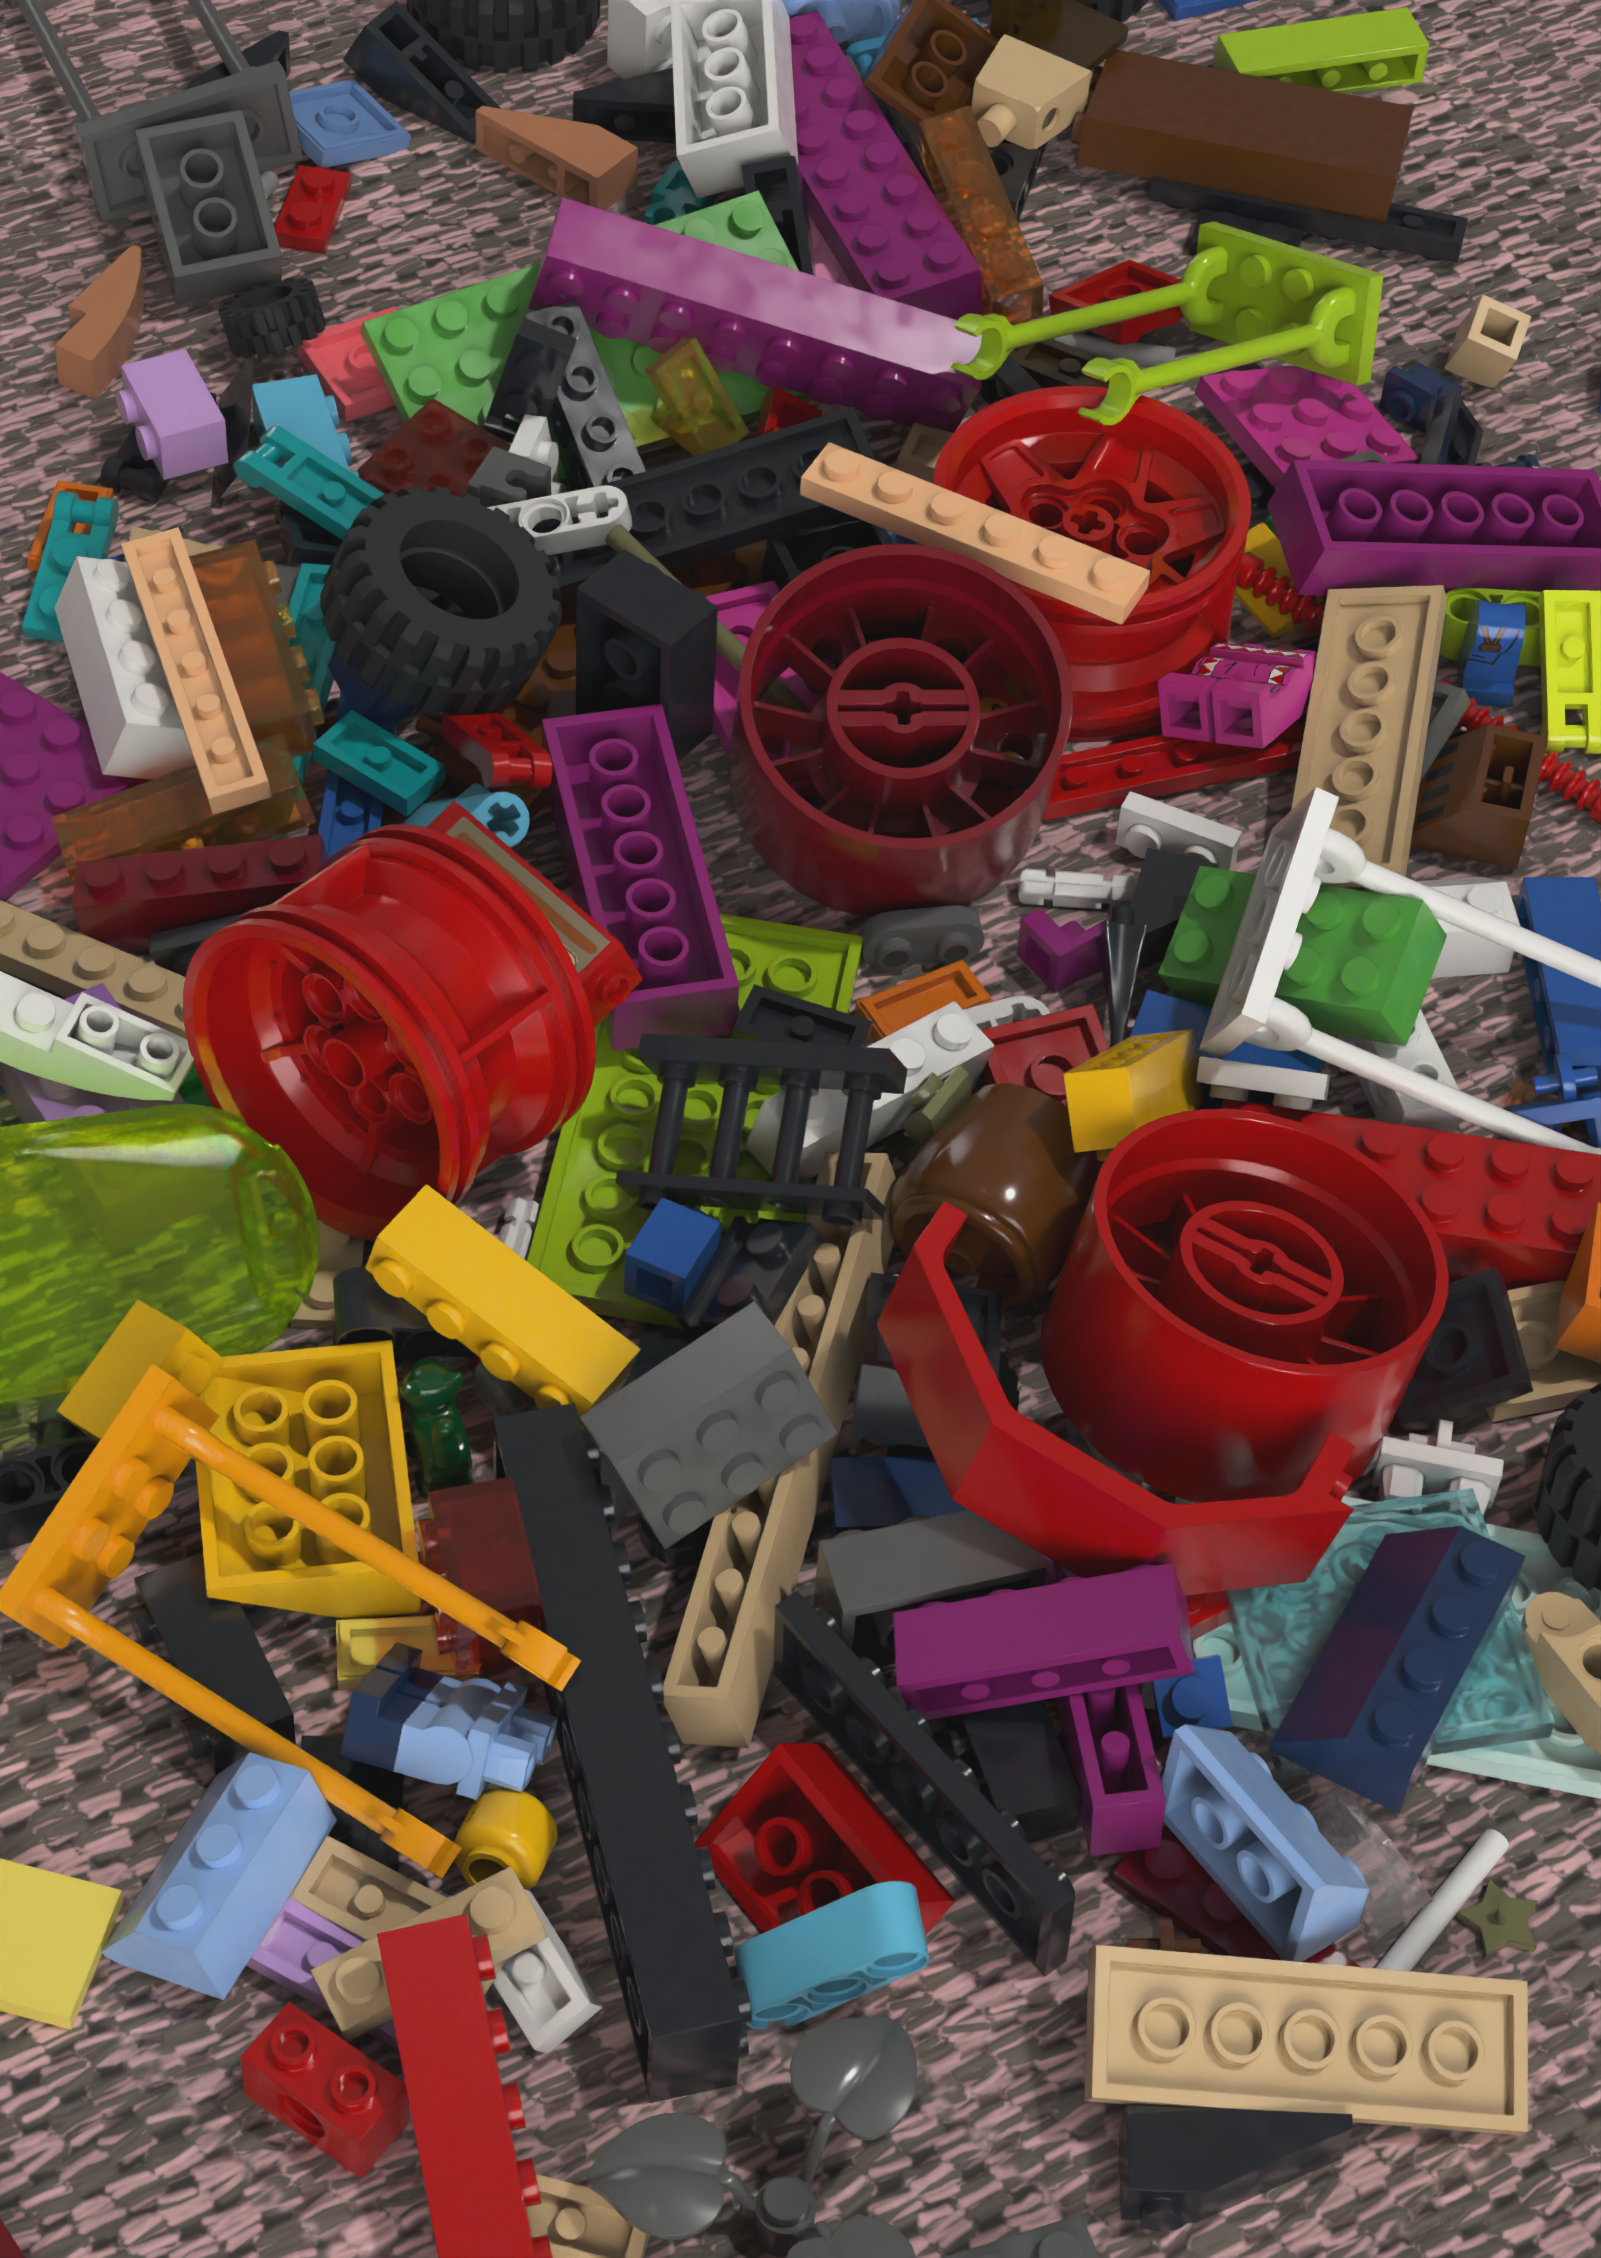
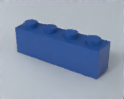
(1562, 1005)

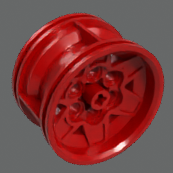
(1140, 490)
(392, 1024)

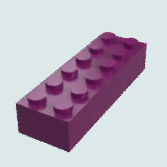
(1438, 526)
(641, 870)

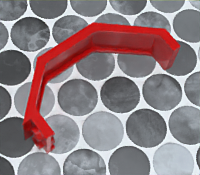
(1063, 1497)

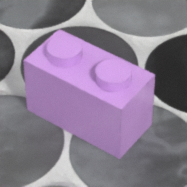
(172, 414)

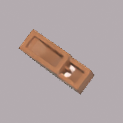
(102, 326)

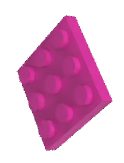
(1298, 416)

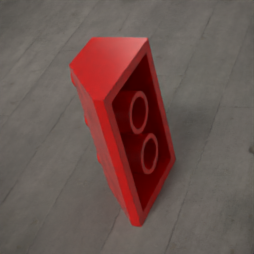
(809, 1837)

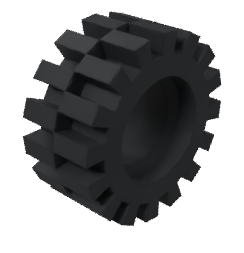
(272, 317)

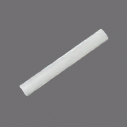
(1446, 1902)

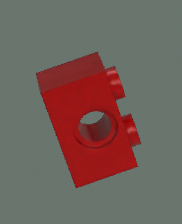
(325, 2089)

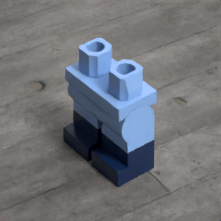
(445, 1726)

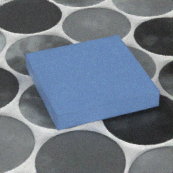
(344, 124)

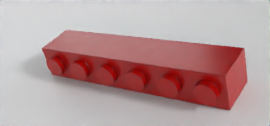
(457, 2092)

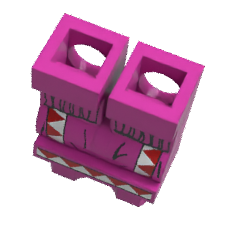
(1238, 691)

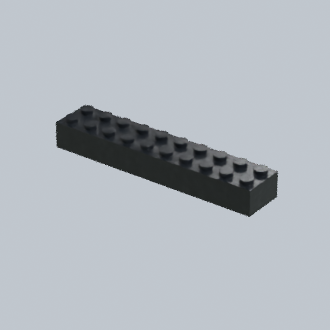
(622, 1770)

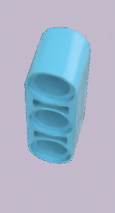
(833, 1954)

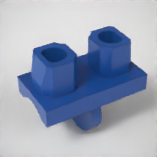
(1569, 1105)

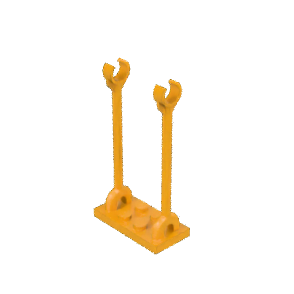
(132, 1482)

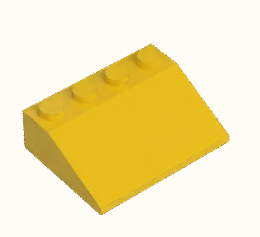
(334, 1432)

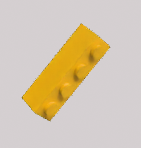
(1131, 1087)
(499, 1306)

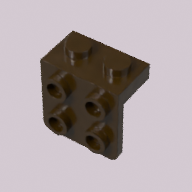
(1059, 28)

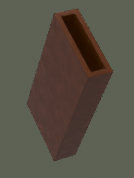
(1243, 134)

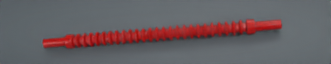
(1304, 608)

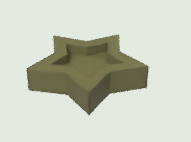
(1500, 1921)

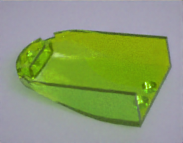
(148, 1209)

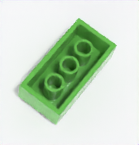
(1358, 961)

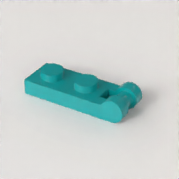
(307, 480)
(59, 555)

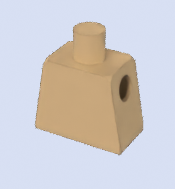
(1027, 94)

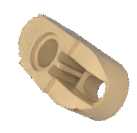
(1566, 1651)

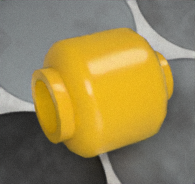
(503, 1832)

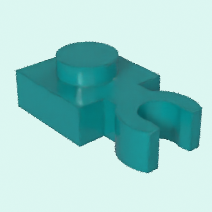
(674, 197)

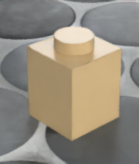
(1487, 342)

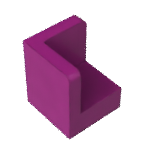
(1058, 953)

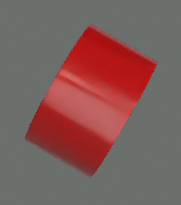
(1229, 1355)

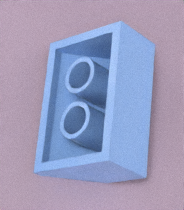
(1259, 1844)
(225, 1876)

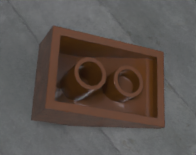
(930, 60)

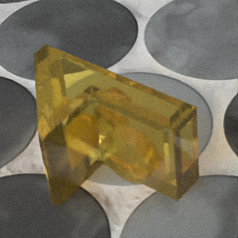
(694, 400)

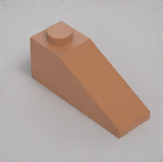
(560, 154)

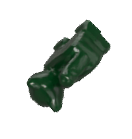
(435, 1427)

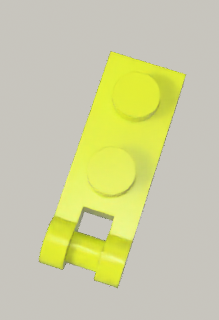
(1570, 668)

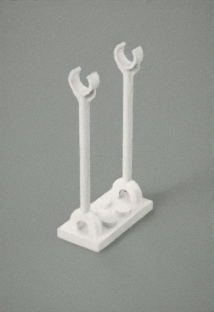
(1294, 863)

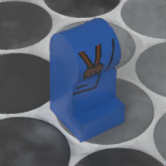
(1491, 652)

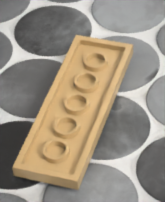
(1373, 714)
(1307, 2039)

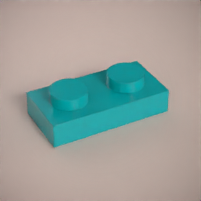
(379, 763)

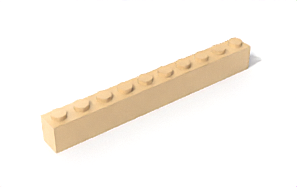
(761, 1539)

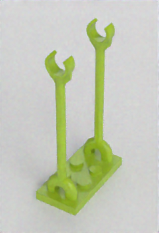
(1236, 290)

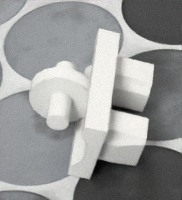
(1435, 1466)

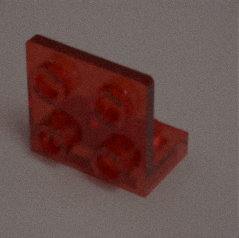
(431, 451)

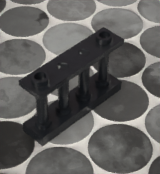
(739, 1068)

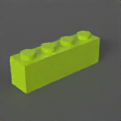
(1331, 53)

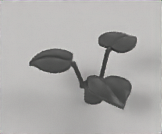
(669, 2166)

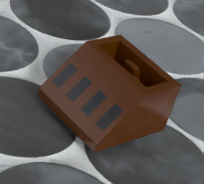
(1480, 796)

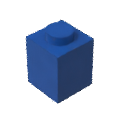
(670, 1255)

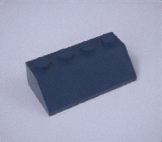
(1399, 1661)

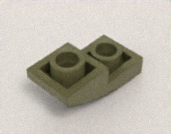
(933, 1105)

